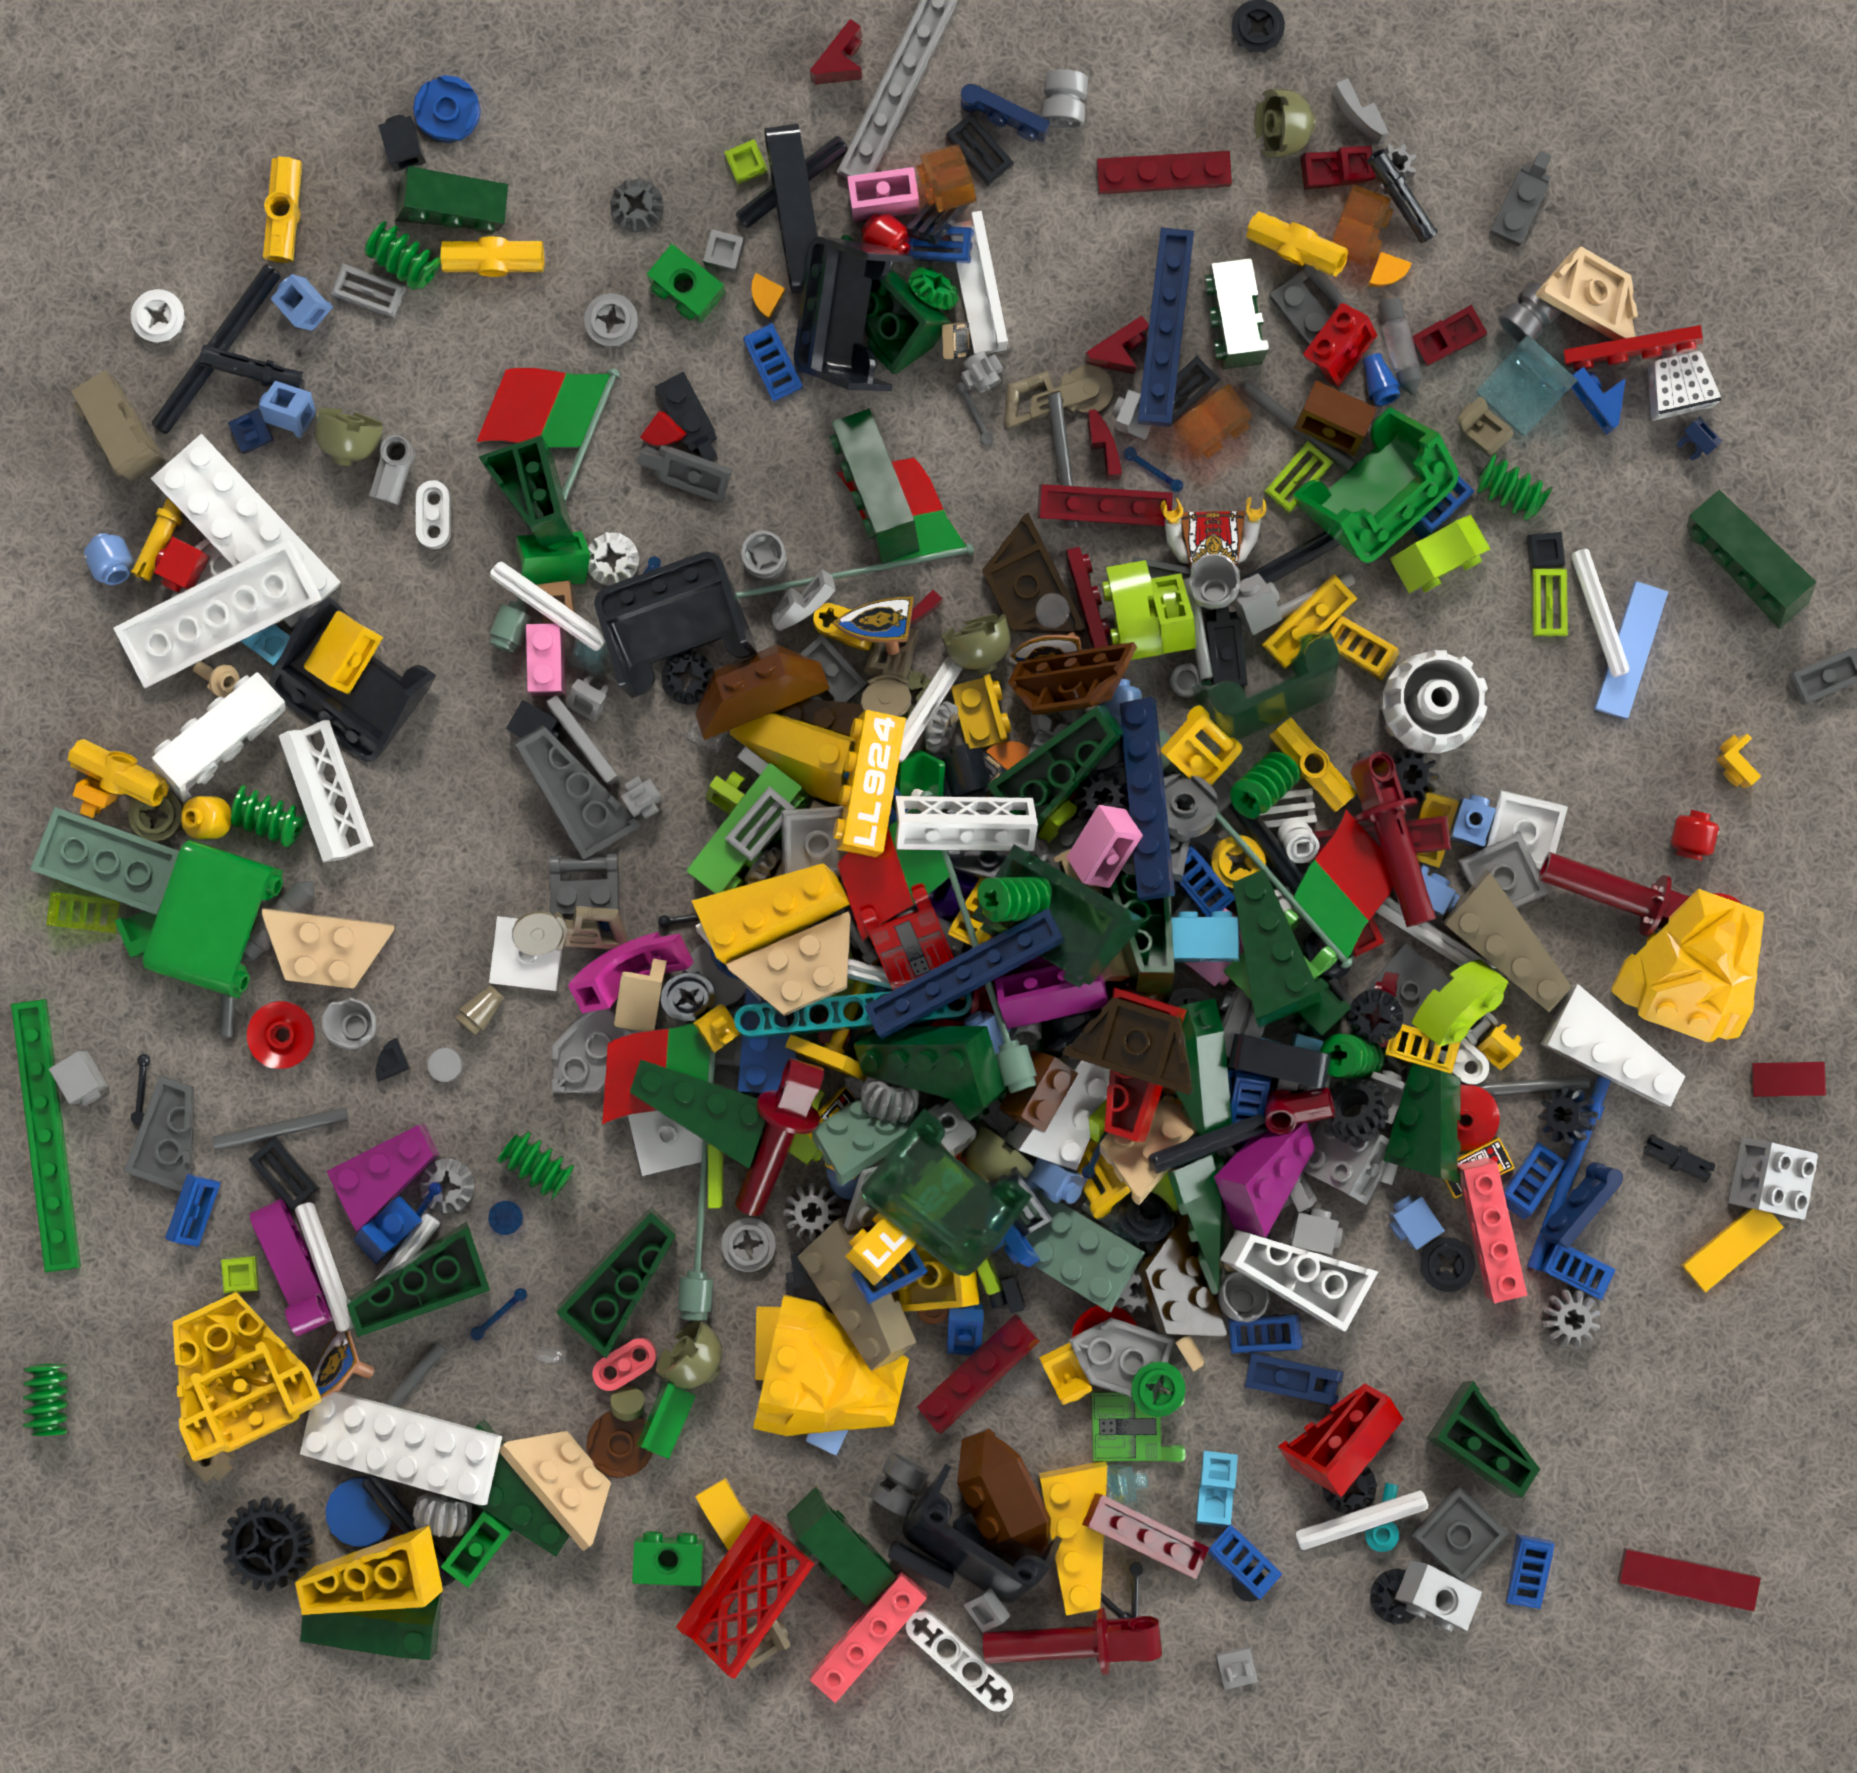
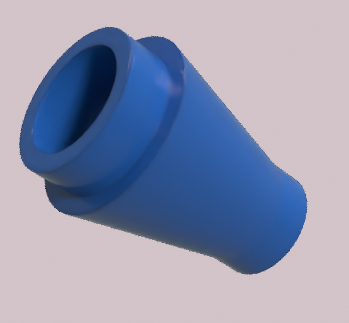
(1381, 383)

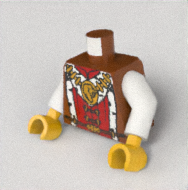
(1212, 532)

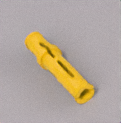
(158, 538)

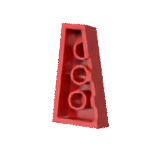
(1131, 1100)

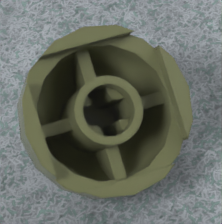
(1283, 116)
(346, 435)
(979, 643)
(992, 1158)
(693, 1358)

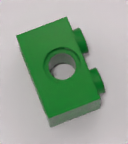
(677, 266)
(476, 1548)
(651, 1570)

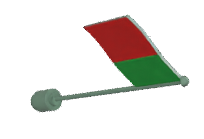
(565, 413)
(934, 530)
(888, 884)
(1340, 885)
(687, 1053)

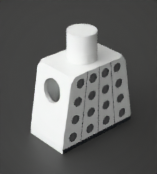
(1680, 385)

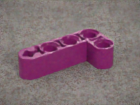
(291, 1267)

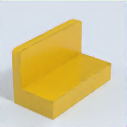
(342, 652)

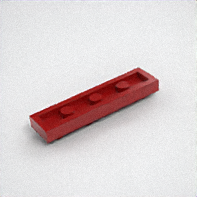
(1648, 346)

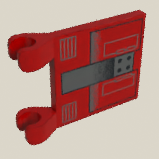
(909, 943)

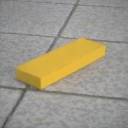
(1314, 614)
(1731, 1247)

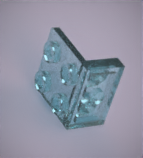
(1526, 386)

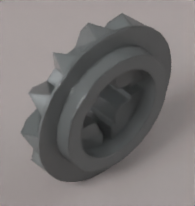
(637, 220)

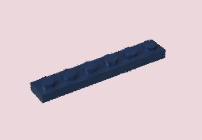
(1165, 327)
(1147, 798)
(964, 973)

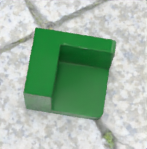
(136, 932)

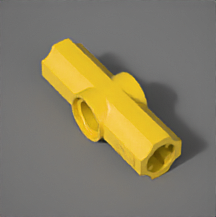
(281, 230)
(1297, 244)
(492, 256)
(118, 772)
(1328, 781)

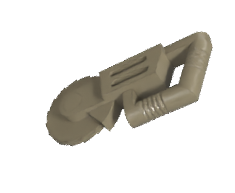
(1082, 390)
(889, 690)
(543, 932)

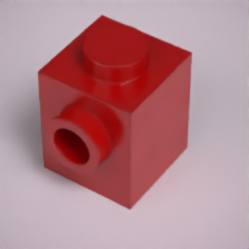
(180, 565)

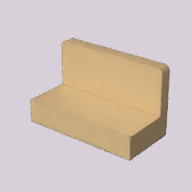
(640, 998)

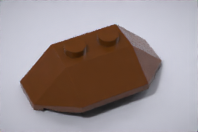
(1071, 678)
(757, 688)
(1002, 1496)

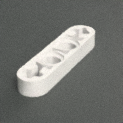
(956, 1662)

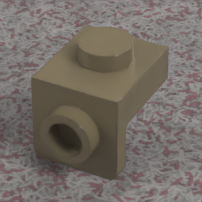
(1483, 427)
(773, 1641)

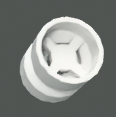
(1298, 840)

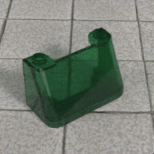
(1314, 682)
(1089, 921)
(941, 1199)

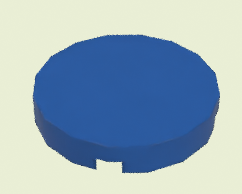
(446, 119)
(354, 1515)

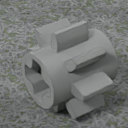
(1400, 156)
(981, 372)
(641, 797)

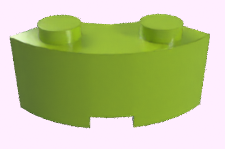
(1440, 554)
(1133, 609)
(1464, 1000)

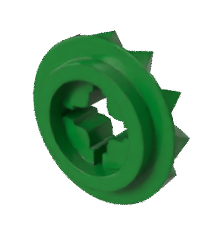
(933, 288)
(1165, 1402)

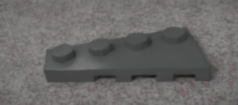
(580, 802)

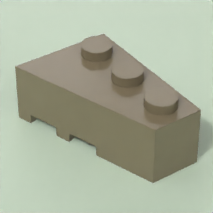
(116, 426)

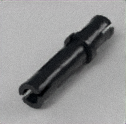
(1381, 165)
(254, 369)

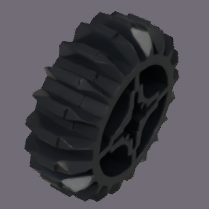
(263, 1529)

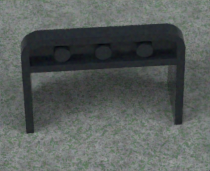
(836, 311)

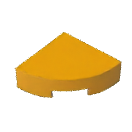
(1388, 270)
(766, 295)

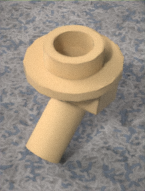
(220, 679)

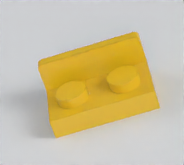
(980, 712)

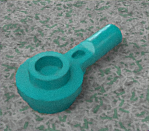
(1387, 1535)

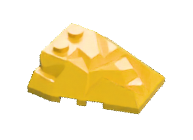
(1697, 969)
(235, 1378)
(821, 1380)

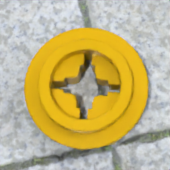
(1222, 864)

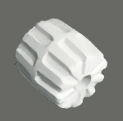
(1414, 716)

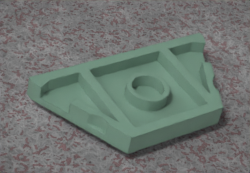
(856, 1140)

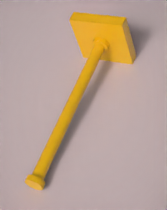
(832, 1053)

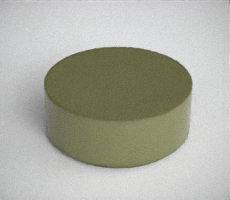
(627, 1403)

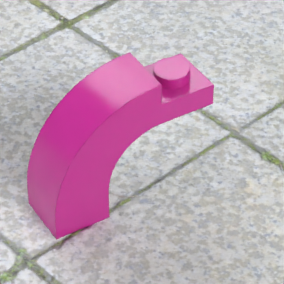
(599, 982)

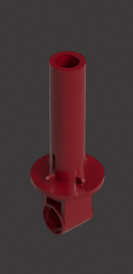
(1385, 807)
(1651, 904)
(787, 1113)
(1106, 1641)

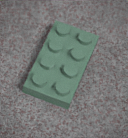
(105, 860)
(1082, 1254)

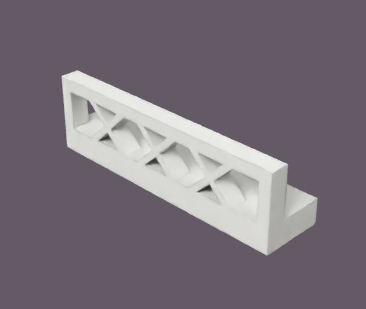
(980, 291)
(315, 792)
(966, 828)

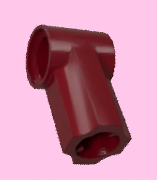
(1288, 1109)

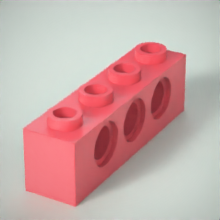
(1491, 1230)
(868, 1636)

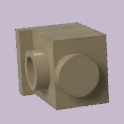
(217, 1469)

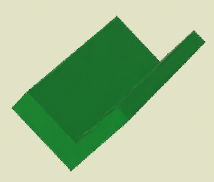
(556, 562)
(920, 772)
(666, 1420)

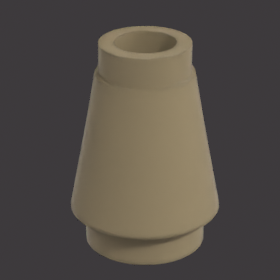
(479, 1010)

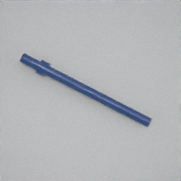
(1569, 1173)

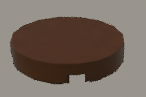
(623, 1440)

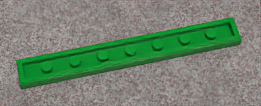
(45, 1136)

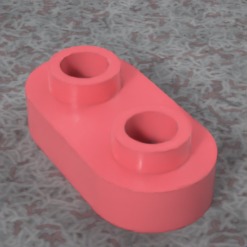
(625, 1364)

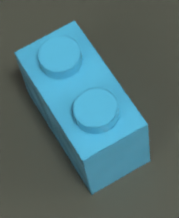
(1206, 937)

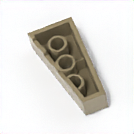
(1501, 935)
(875, 1328)

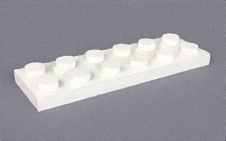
(233, 512)
(217, 613)
(402, 1446)

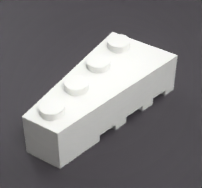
(217, 735)
(1605, 1045)
(1069, 1129)
(1312, 1282)

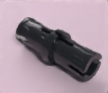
(1678, 1158)

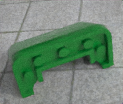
(1385, 489)
(209, 918)

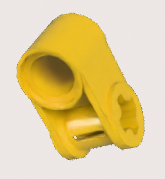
(833, 632)

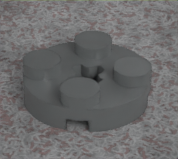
(1202, 810)

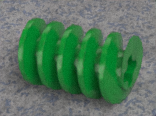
(400, 258)
(1512, 488)
(1264, 784)
(265, 818)
(1014, 897)
(1353, 1056)
(536, 1164)
(46, 1399)

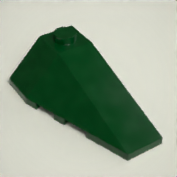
(899, 322)
(1205, 1044)
(1201, 1199)
(387, 1632)

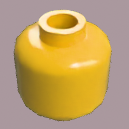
(206, 817)

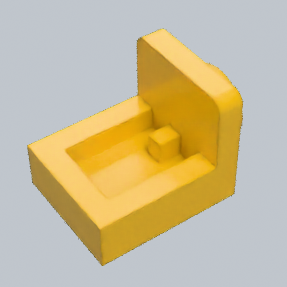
(1736, 767)
(1066, 1374)

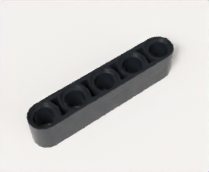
(791, 198)

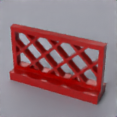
(731, 1580)

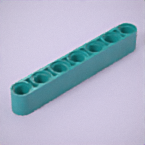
(836, 1021)

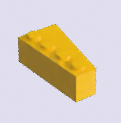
(768, 910)
(1080, 1554)
(379, 1577)

